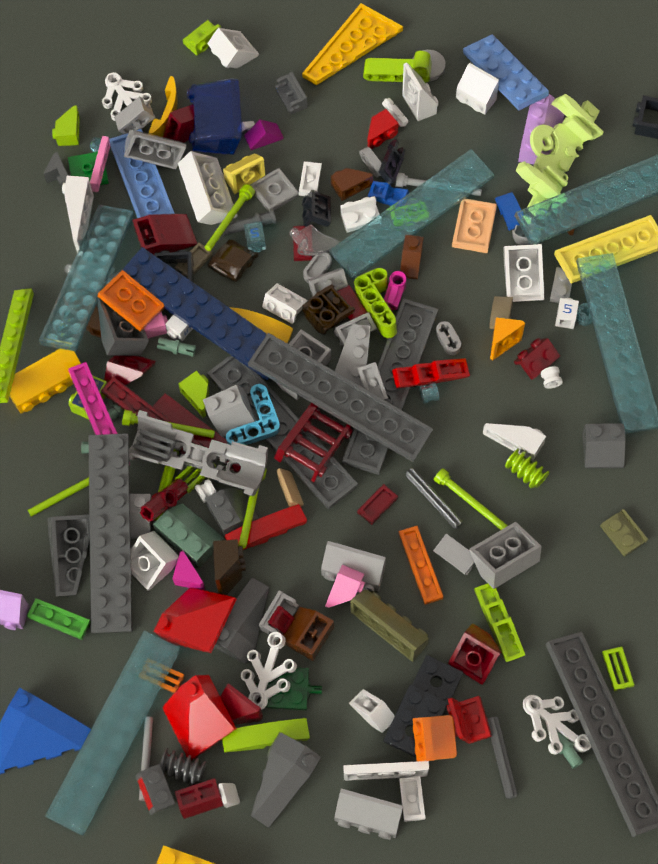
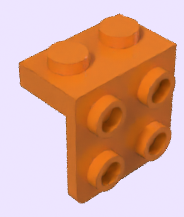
(434, 738)

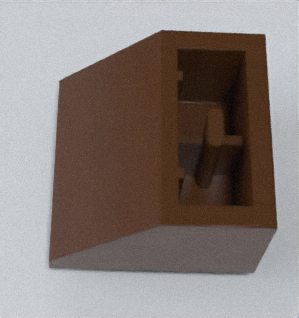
(308, 632)

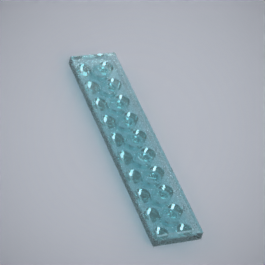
(589, 201)
(411, 214)
(86, 278)
(618, 343)
(112, 733)

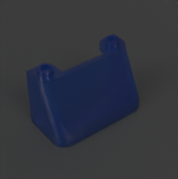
(216, 116)

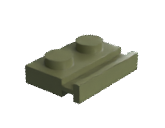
(624, 532)

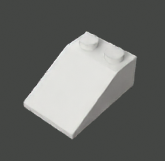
(418, 94)
(524, 272)

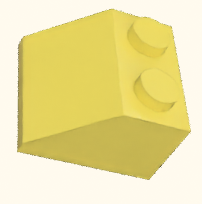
(244, 172)

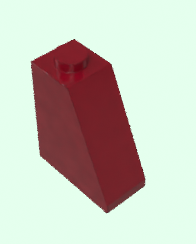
(180, 124)

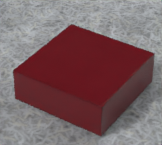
(281, 620)

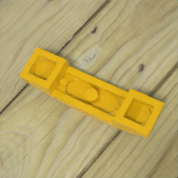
(158, 126)
(266, 324)

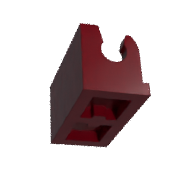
(199, 798)

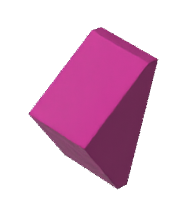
(185, 574)

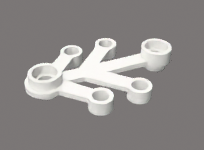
(123, 96)
(267, 673)
(553, 723)

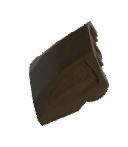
(232, 260)
(326, 309)

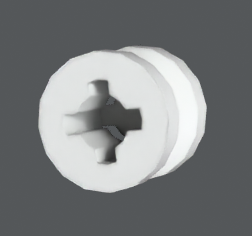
(551, 377)
(205, 490)

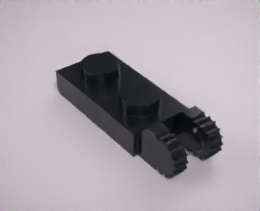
(392, 162)

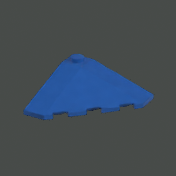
(36, 731)

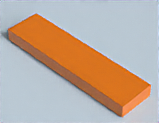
(421, 565)

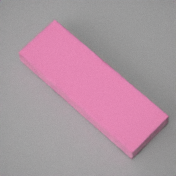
(100, 164)

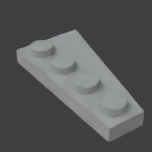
(354, 353)

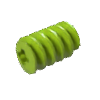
(526, 469)

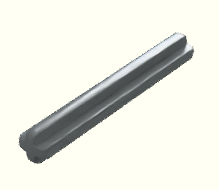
(433, 497)
(502, 758)

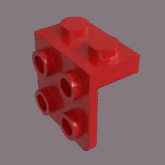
(469, 719)

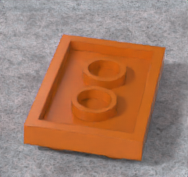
(131, 300)

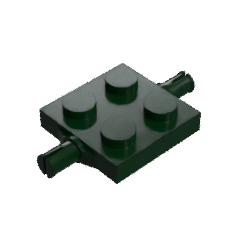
(298, 693)

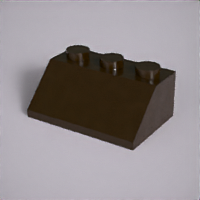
(228, 564)

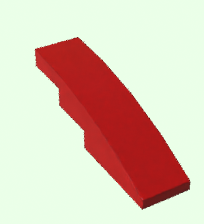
(427, 373)
(271, 526)

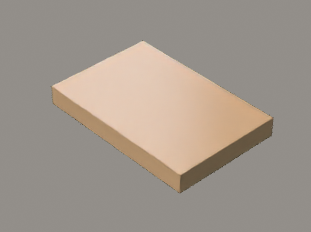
(474, 225)

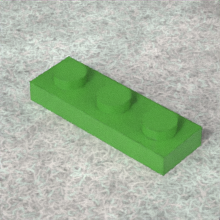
(59, 619)

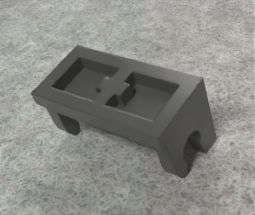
(291, 93)

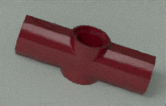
(164, 499)

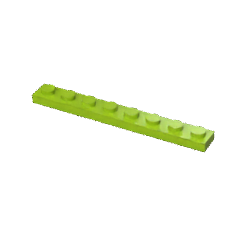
(13, 339)

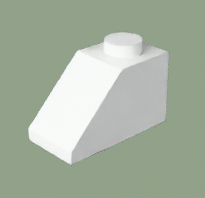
(373, 710)

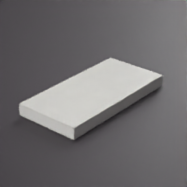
(386, 770)

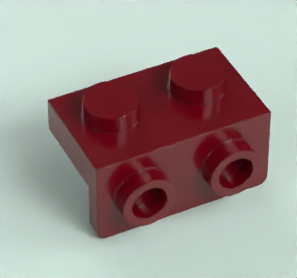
(537, 357)

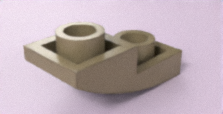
(501, 309)

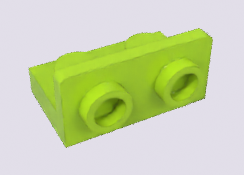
(199, 38)

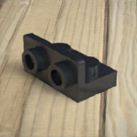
(316, 209)

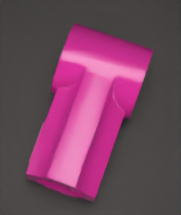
(395, 291)

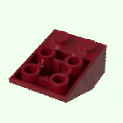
(164, 232)

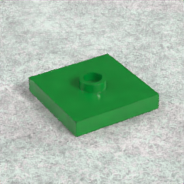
(83, 166)

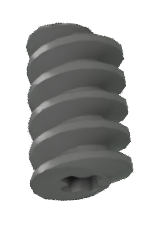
(181, 767)

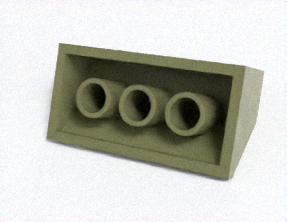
(388, 624)

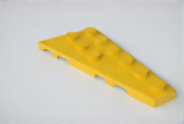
(354, 39)

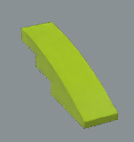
(499, 622)
(264, 734)

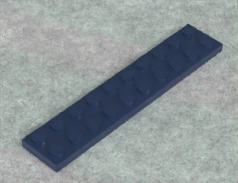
(196, 307)

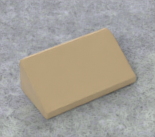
(289, 488)

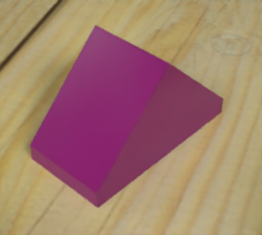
(263, 134)

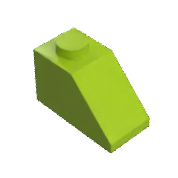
(67, 128)
(195, 389)

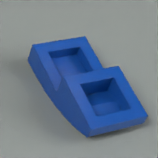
(385, 193)
(508, 207)

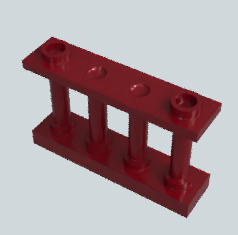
(295, 437)

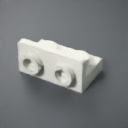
(358, 213)
(283, 303)

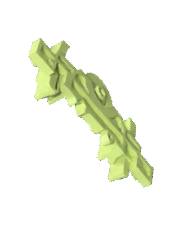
(549, 170)

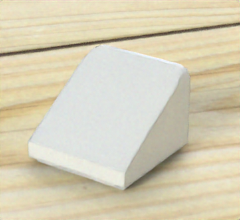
(229, 794)

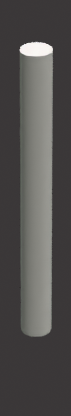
(146, 753)

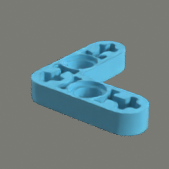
(264, 419)

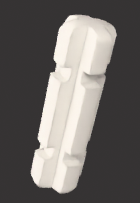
(395, 112)

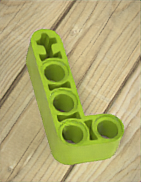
(392, 69)
(368, 290)

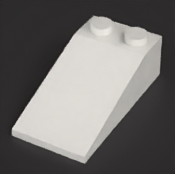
(79, 206)

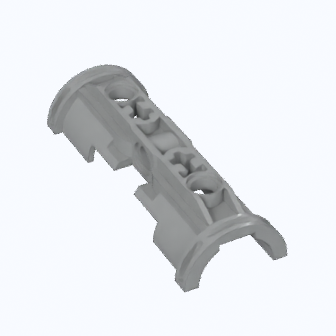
(251, 459)

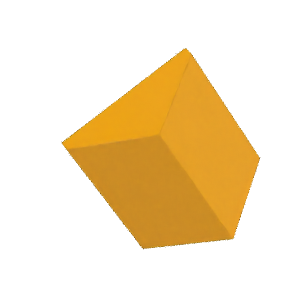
(506, 335)

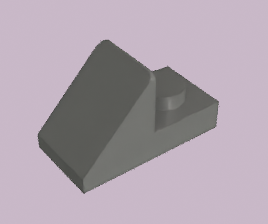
(55, 170)

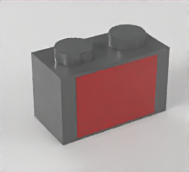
(155, 789)

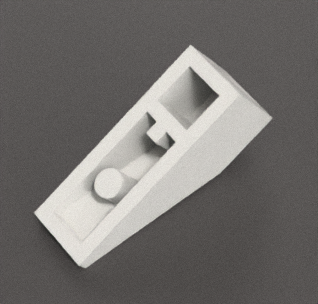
(516, 437)

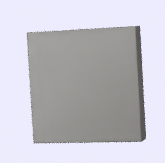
(274, 190)

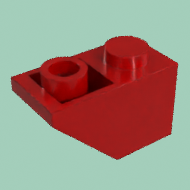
(382, 127)

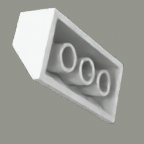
(206, 187)

